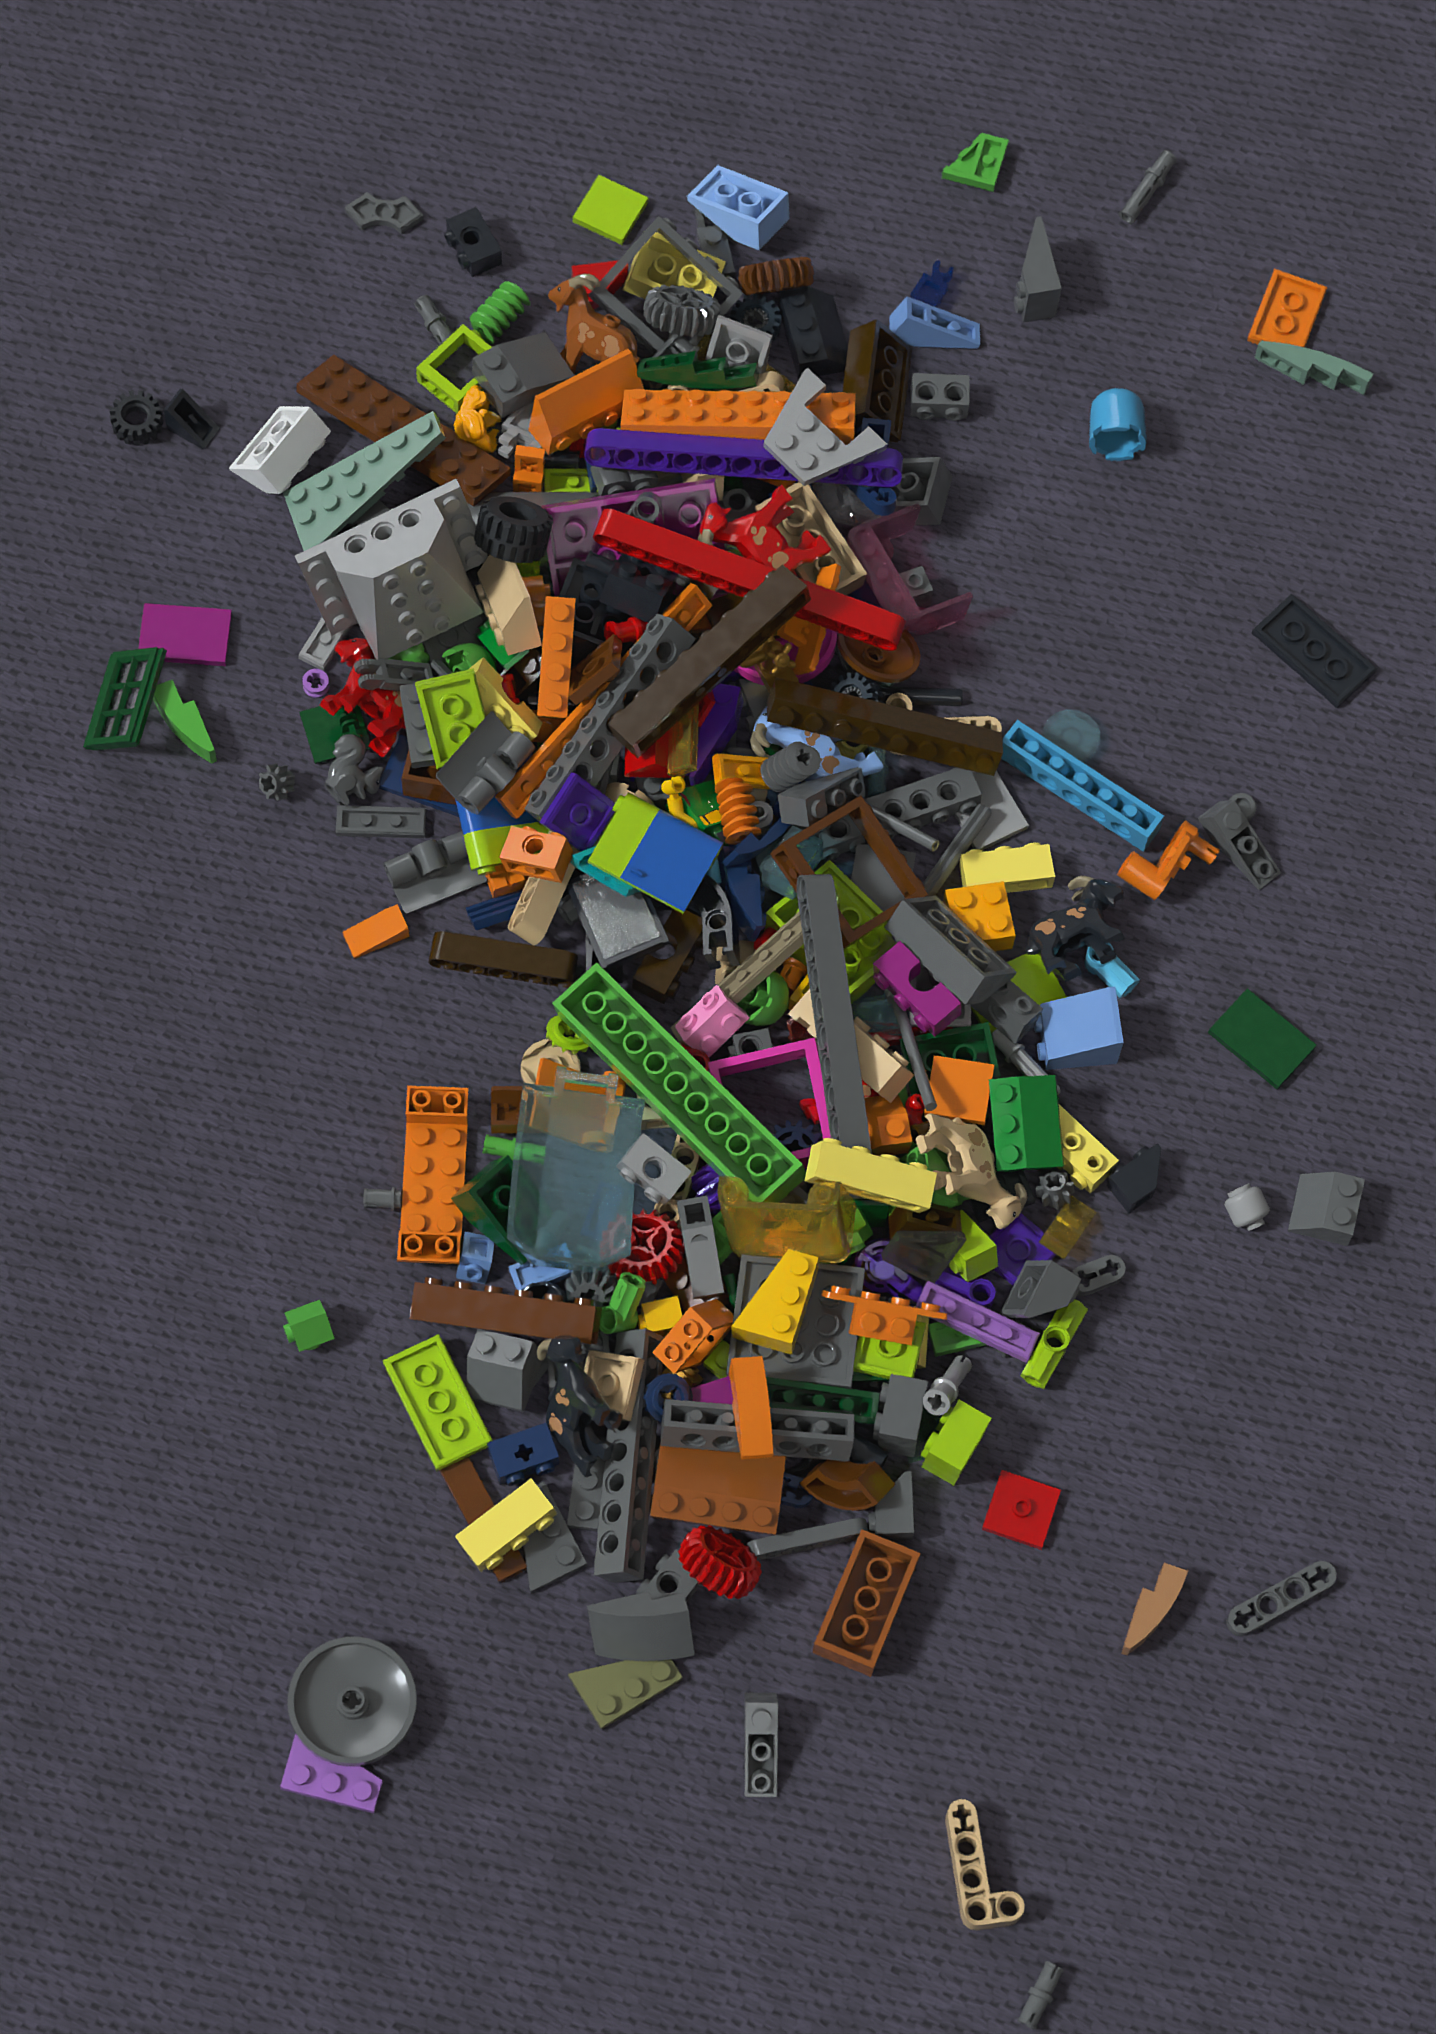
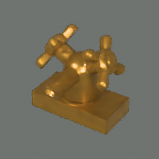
(772, 661)

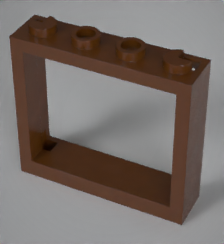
(794, 864)

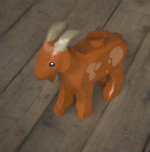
(587, 329)

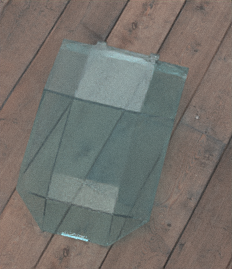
(565, 1186)

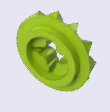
(555, 1031)

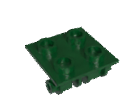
(325, 730)

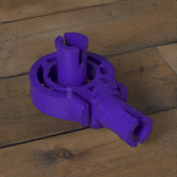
(886, 1273)

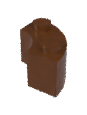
(847, 1484)

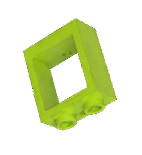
(438, 384)

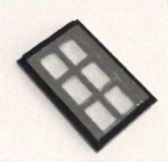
(616, 924)

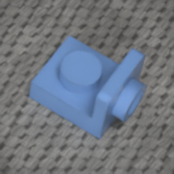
(475, 1258)

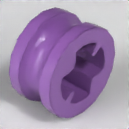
(321, 690)

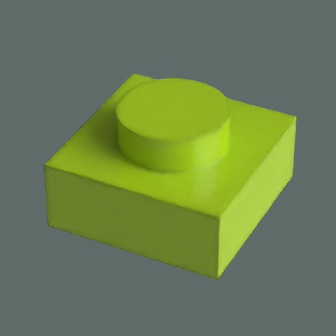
(718, 1360)

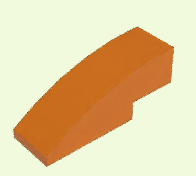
(751, 1407)

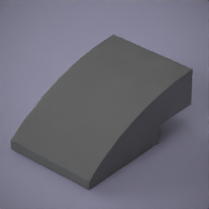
(874, 879)
(641, 1628)

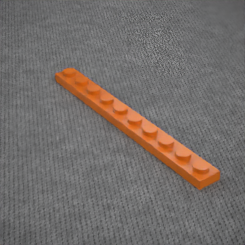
(686, 611)

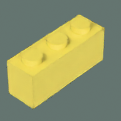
(1019, 867)
(506, 1526)

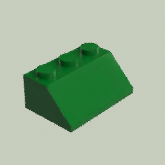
(1026, 1123)

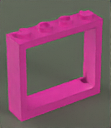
(805, 1048)

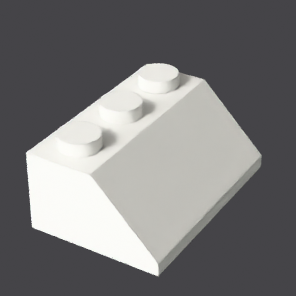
(281, 449)

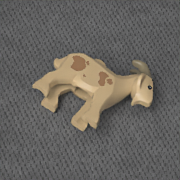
(971, 1167)

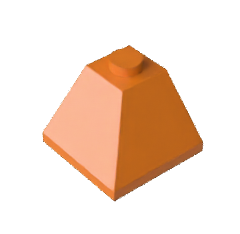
(888, 1126)

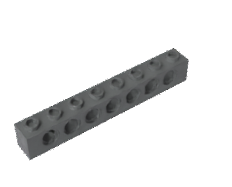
(576, 753)
(900, 801)
(629, 1473)

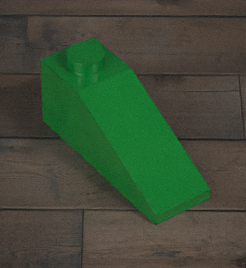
(488, 639)

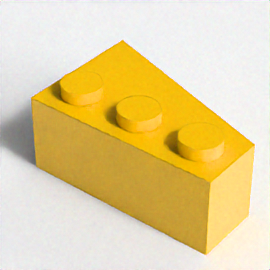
(780, 1304)

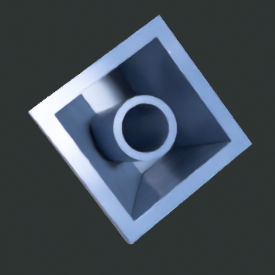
(1080, 1030)

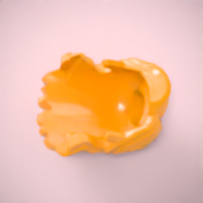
(475, 419)

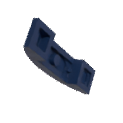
(751, 846)

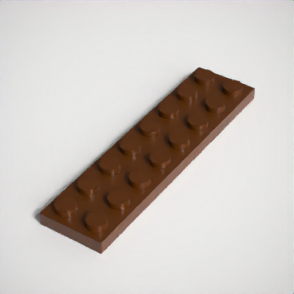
(379, 412)

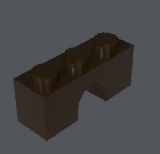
(660, 977)

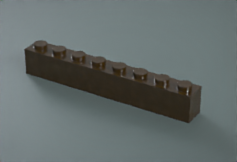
(709, 660)
(884, 726)

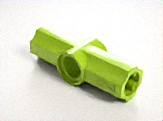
(1046, 1358)

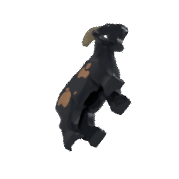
(1076, 926)
(575, 1404)

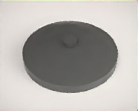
(352, 1701)

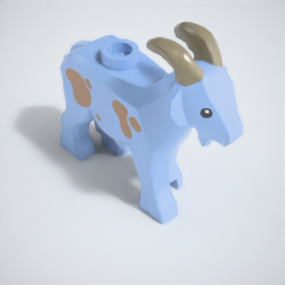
(831, 759)

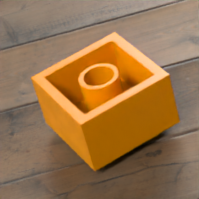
(985, 912)

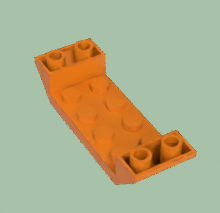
(433, 1174)

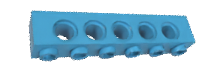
(1081, 786)

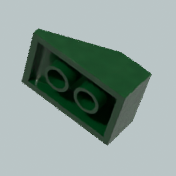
(962, 1043)
(486, 1204)

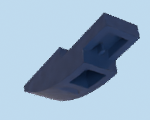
(743, 894)

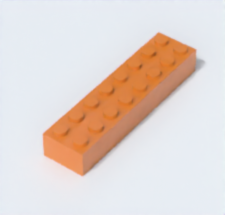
(729, 412)

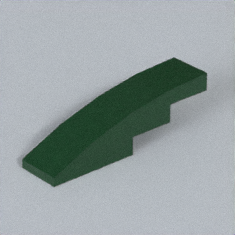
(688, 371)

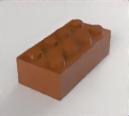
(866, 1603)

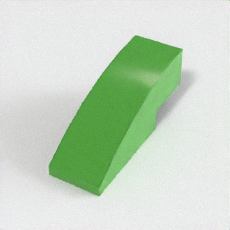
(184, 720)

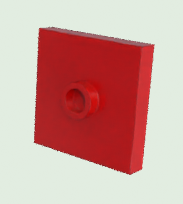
(1021, 1509)

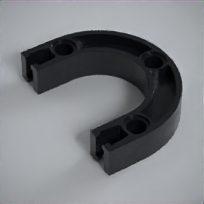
(715, 911)

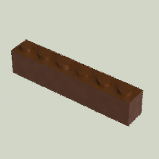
(505, 1312)

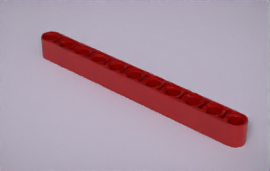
(741, 575)

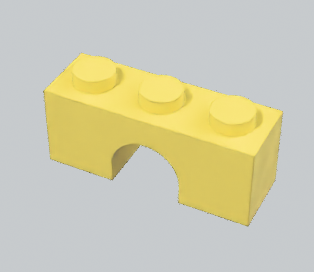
(513, 716)

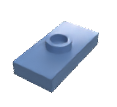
(529, 1273)

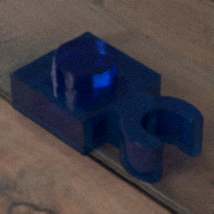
(932, 288)

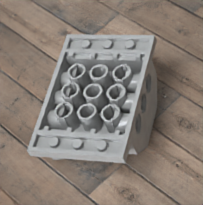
(399, 572)

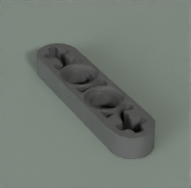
(807, 1538)
(1280, 1597)

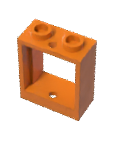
(688, 1340)

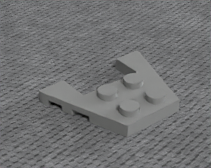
(806, 444)

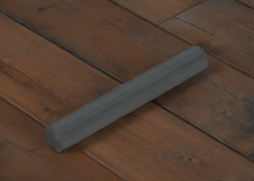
(957, 847)

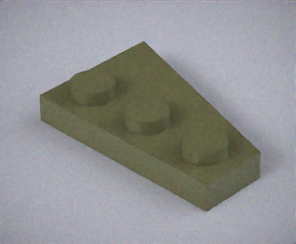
(622, 1686)

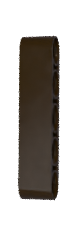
(503, 958)

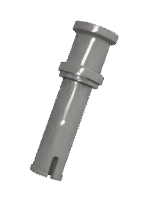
(945, 1389)

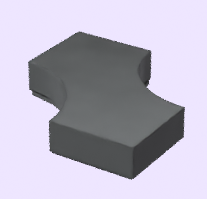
(397, 213)

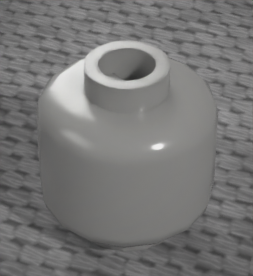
(1247, 1207)

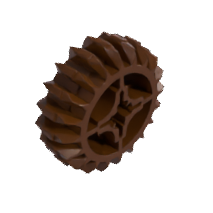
(776, 275)

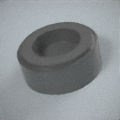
(1246, 804)

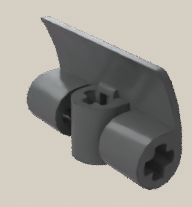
(484, 763)
(431, 872)

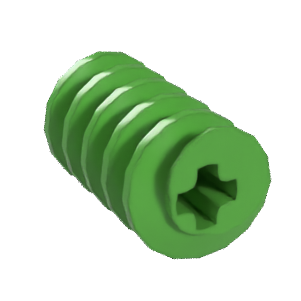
(498, 309)

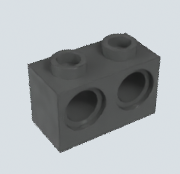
(940, 388)

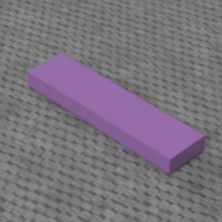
(980, 1322)

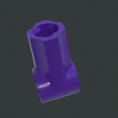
(957, 1285)

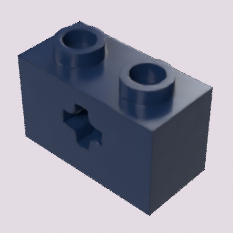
(536, 1444)

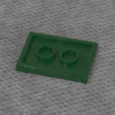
(1262, 1039)

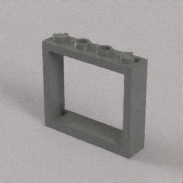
(688, 248)

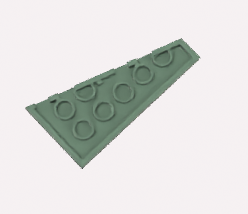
(353, 485)

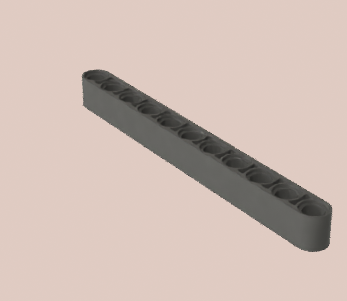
(832, 1011)

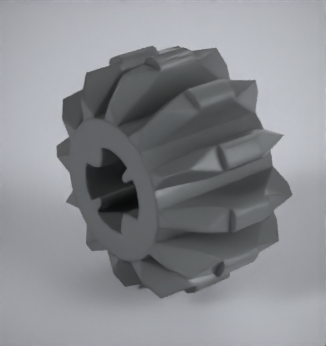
(582, 1283)

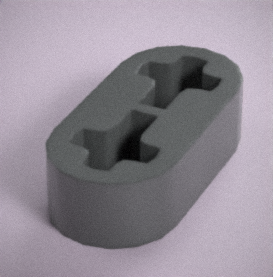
(1100, 1281)

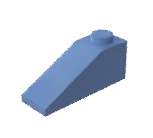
(929, 326)

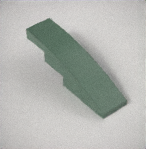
(1303, 363)

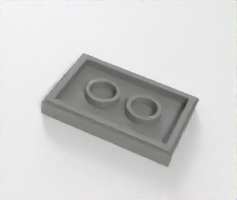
(1005, 817)

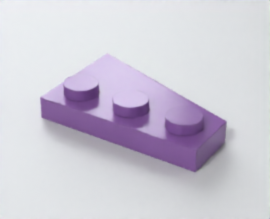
(330, 1782)

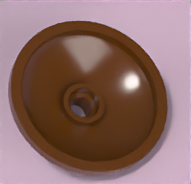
(879, 663)

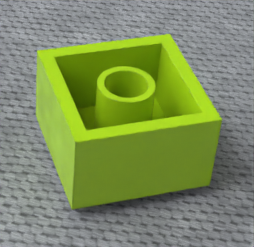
(957, 1439)

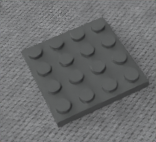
(823, 1347)

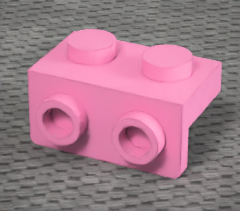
(711, 1022)

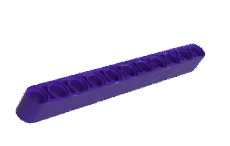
(722, 457)

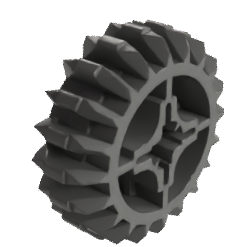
(681, 310)

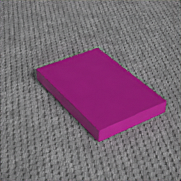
(187, 633)

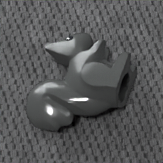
(345, 774)

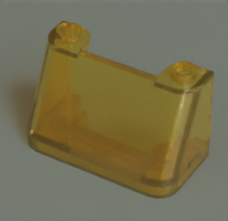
(770, 1229)

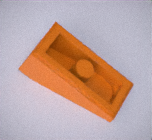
(376, 932)

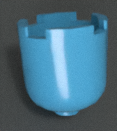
(1117, 424)

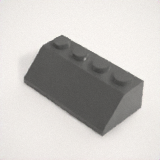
(949, 949)

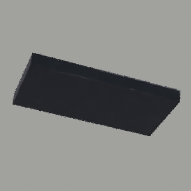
(1314, 650)

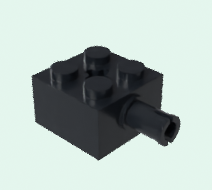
(633, 584)

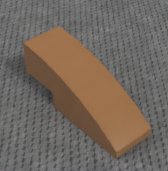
(1154, 1606)

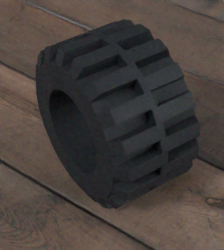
(513, 529)

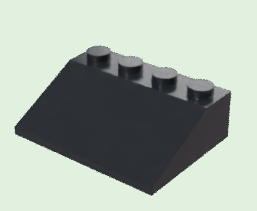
(589, 612)

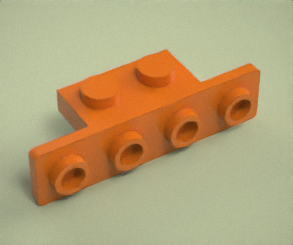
(806, 634)
(882, 1319)

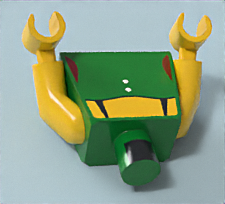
(695, 805)

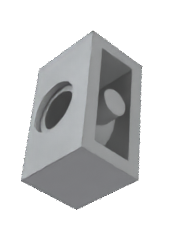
(670, 1170)

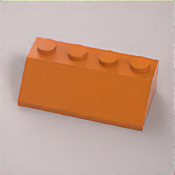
(583, 402)

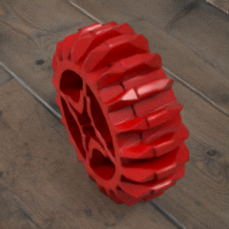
(652, 1234)
(719, 1562)

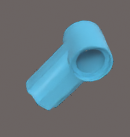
(1112, 973)

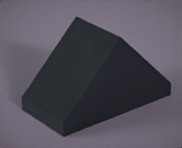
(189, 420)

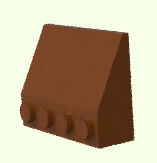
(718, 1489)

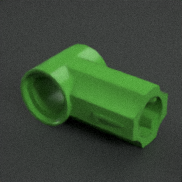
(621, 1311)

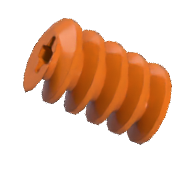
(736, 809)

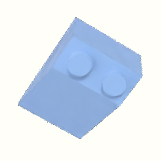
(741, 206)

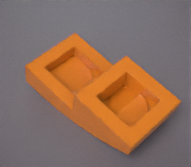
(528, 469)

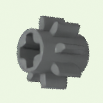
(276, 782)
(1055, 1189)

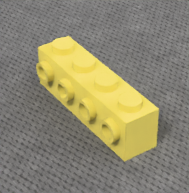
(1083, 1154)
(872, 1176)

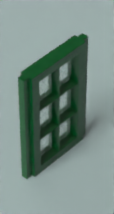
(125, 699)

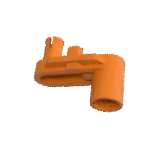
(1153, 878)

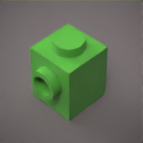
(308, 1326)

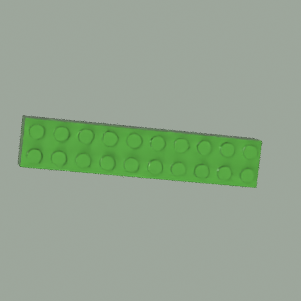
(677, 1086)

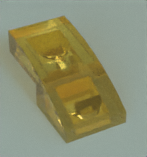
(1067, 1227)

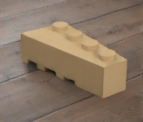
(879, 1068)

